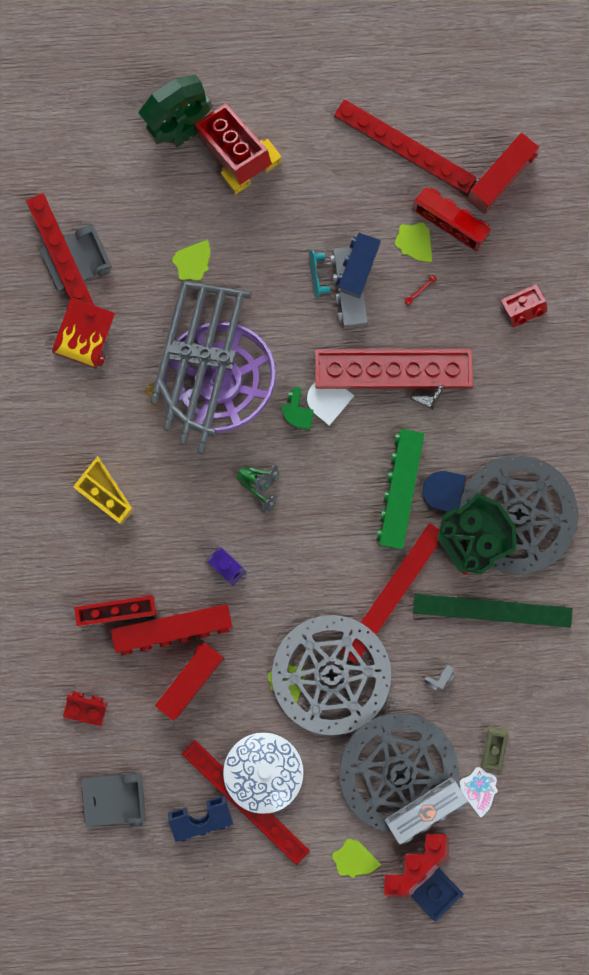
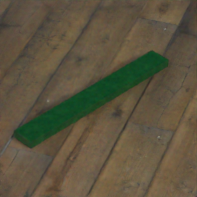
(492, 610)

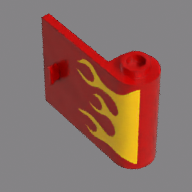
(82, 335)

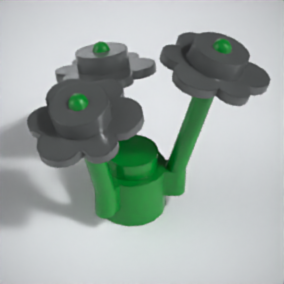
(267, 479)

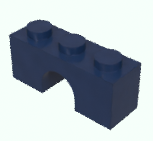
(185, 826)

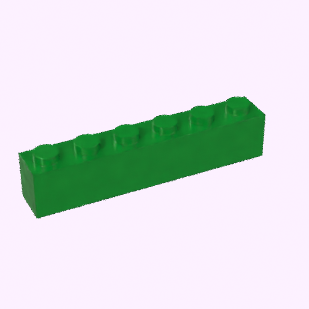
(401, 489)

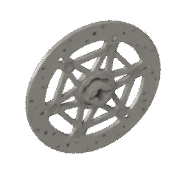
(317, 723)

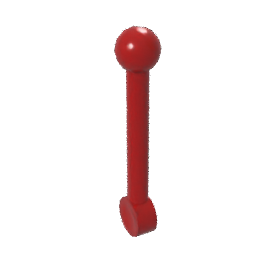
(408, 301)

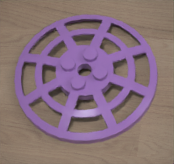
(232, 379)

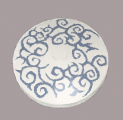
(263, 773)

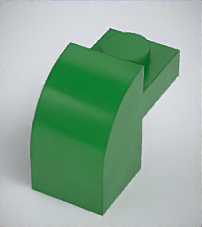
(294, 415)

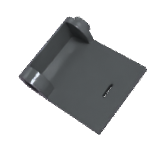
(86, 252)
(117, 800)

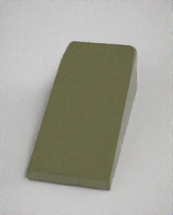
(494, 748)

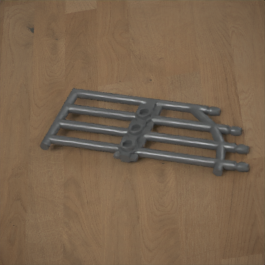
(202, 355)

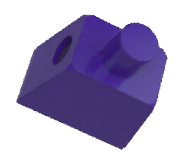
(226, 565)

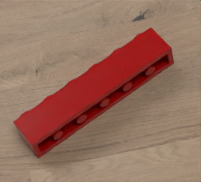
(172, 628)

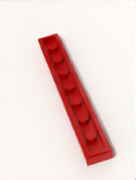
(397, 586)
(266, 823)

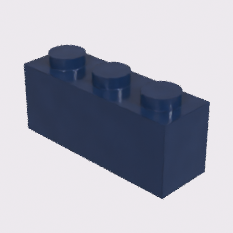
(358, 265)

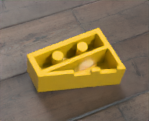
(103, 491)

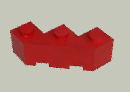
(418, 867)

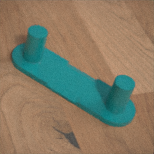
(315, 280)

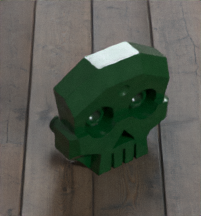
(175, 109)
(490, 525)

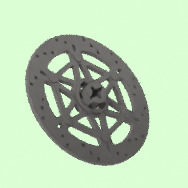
(561, 488)
(389, 723)

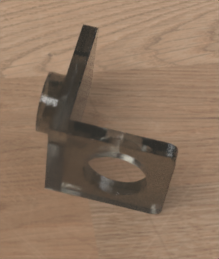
(427, 397)

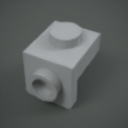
(445, 677)

